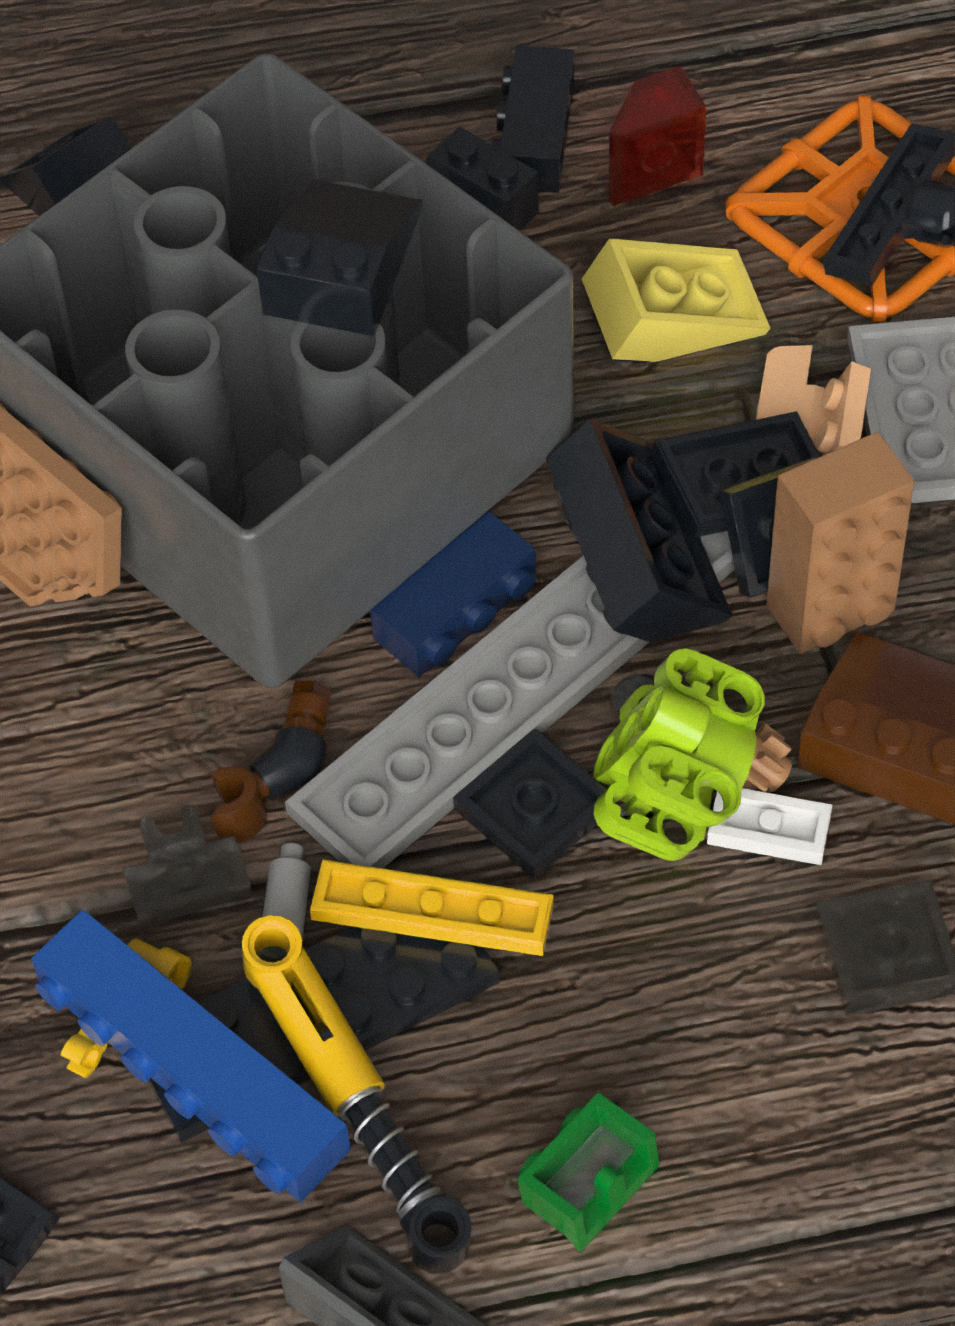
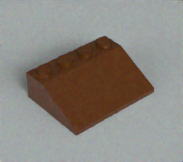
(886, 727)

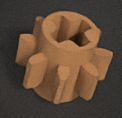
(770, 762)

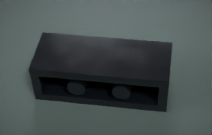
(537, 111)

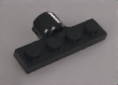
(899, 206)

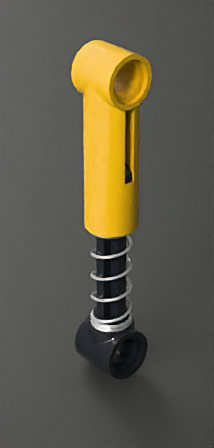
(351, 1087)

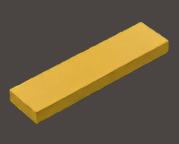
(432, 907)

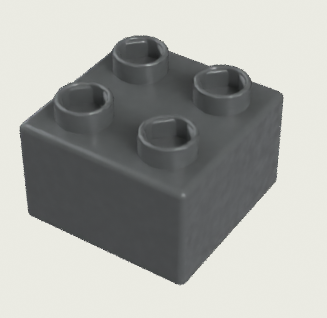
(260, 458)

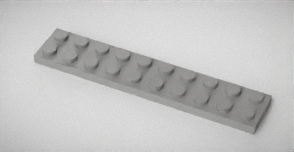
(469, 716)

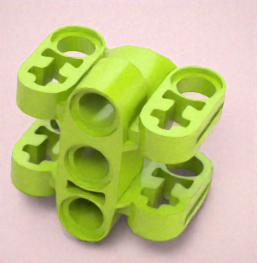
(674, 753)

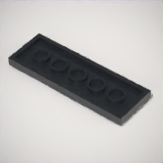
(378, 982)

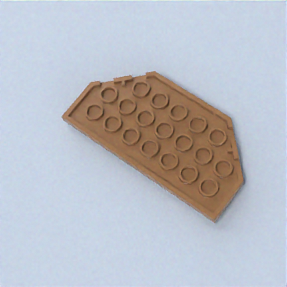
(54, 523)

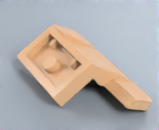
(830, 413)

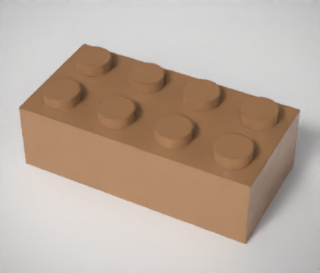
(838, 542)

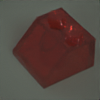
(656, 137)

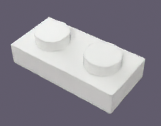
(774, 826)

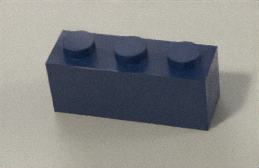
(454, 594)

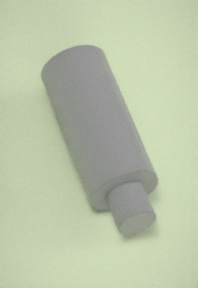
(287, 891)

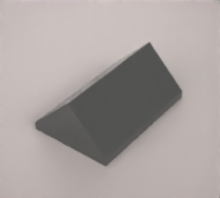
(357, 1284)

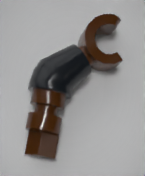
(282, 768)

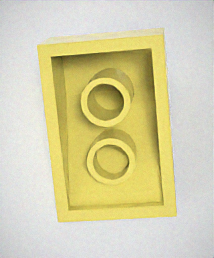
(671, 299)

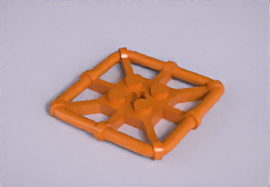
(831, 206)

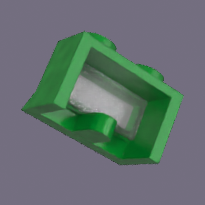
(589, 1170)

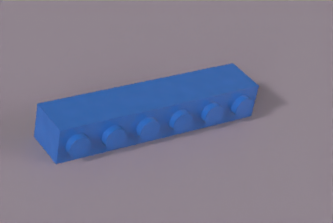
(191, 1056)

